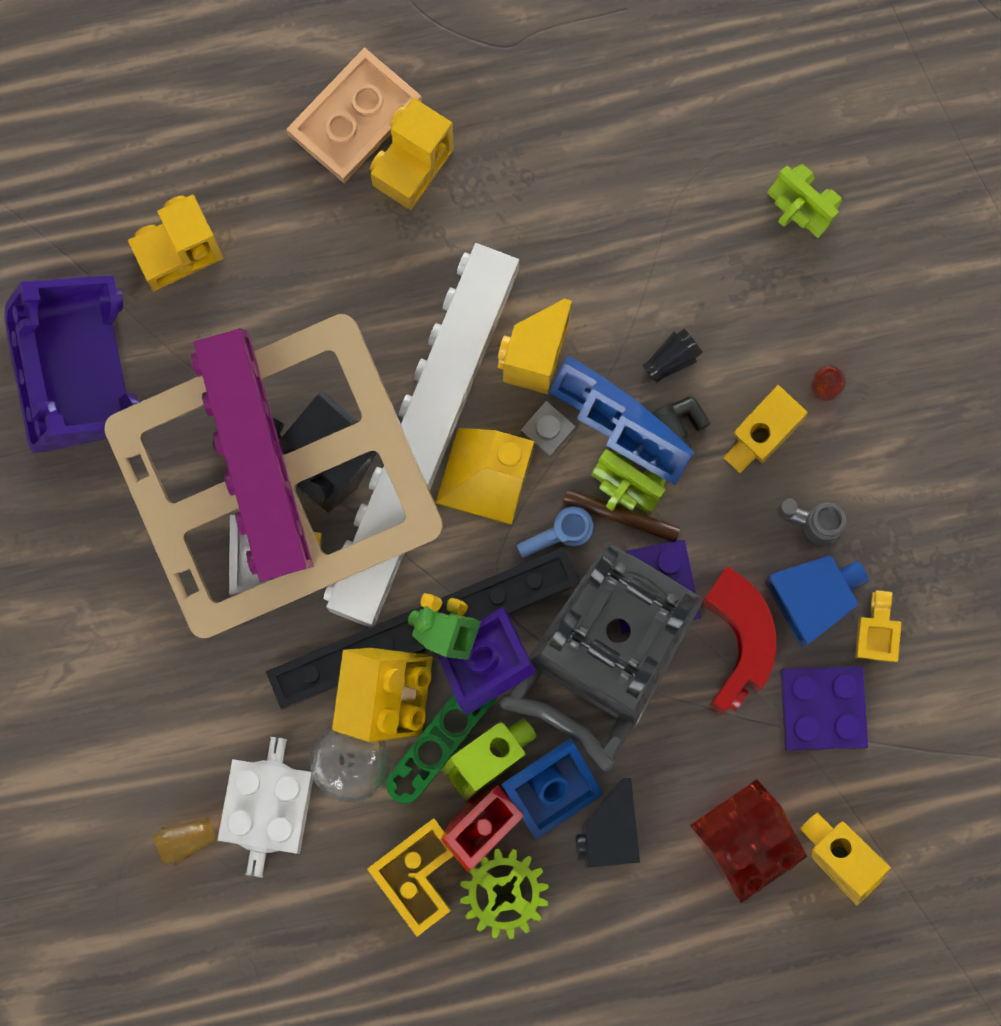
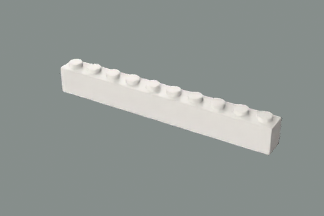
(430, 415)

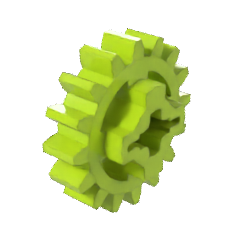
(520, 905)

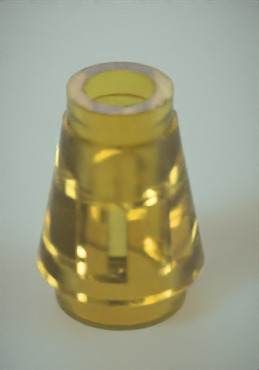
(183, 840)

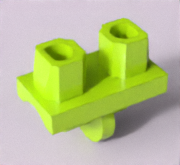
(802, 202)
(627, 484)

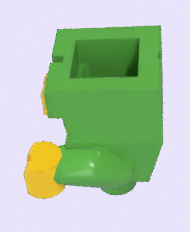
(444, 633)

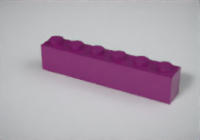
(252, 454)

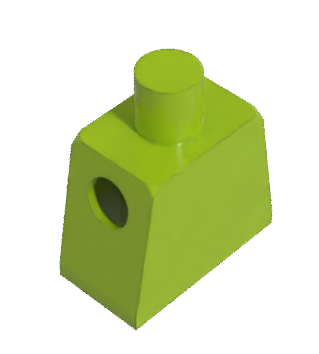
(477, 767)

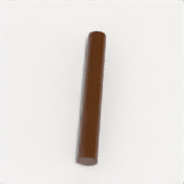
(622, 515)

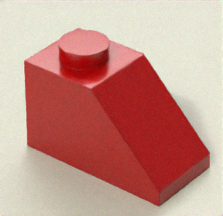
(480, 826)

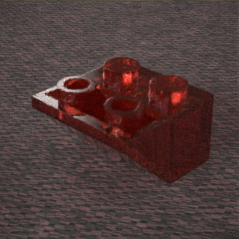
(749, 840)

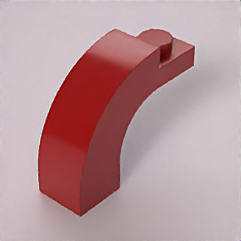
(753, 626)

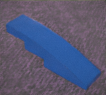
(619, 416)

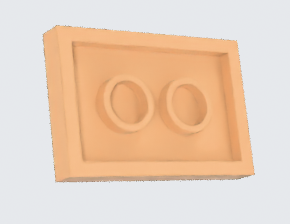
(352, 115)

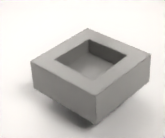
(548, 429)

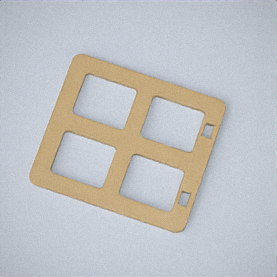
(376, 431)

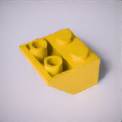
(382, 694)

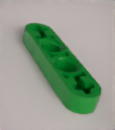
(445, 739)

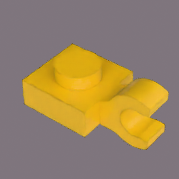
(878, 636)

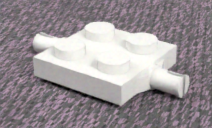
(265, 806)

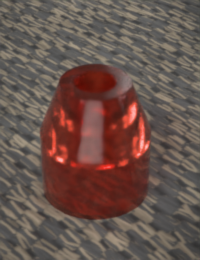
(823, 388)

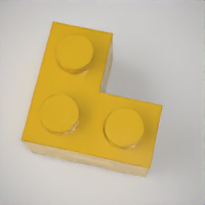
(418, 151)
(176, 246)
(404, 876)

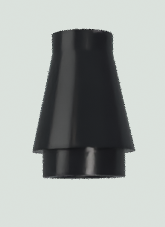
(673, 355)

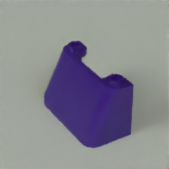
(66, 359)

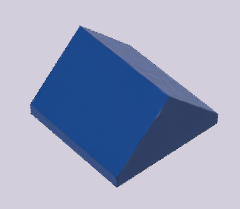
(552, 788)

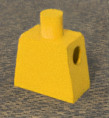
(778, 416)
(854, 874)

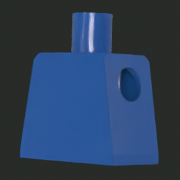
(815, 595)

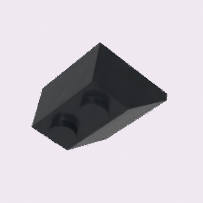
(317, 421)
(611, 830)

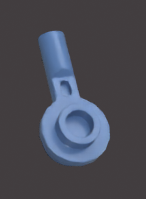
(572, 527)

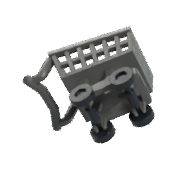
(607, 673)

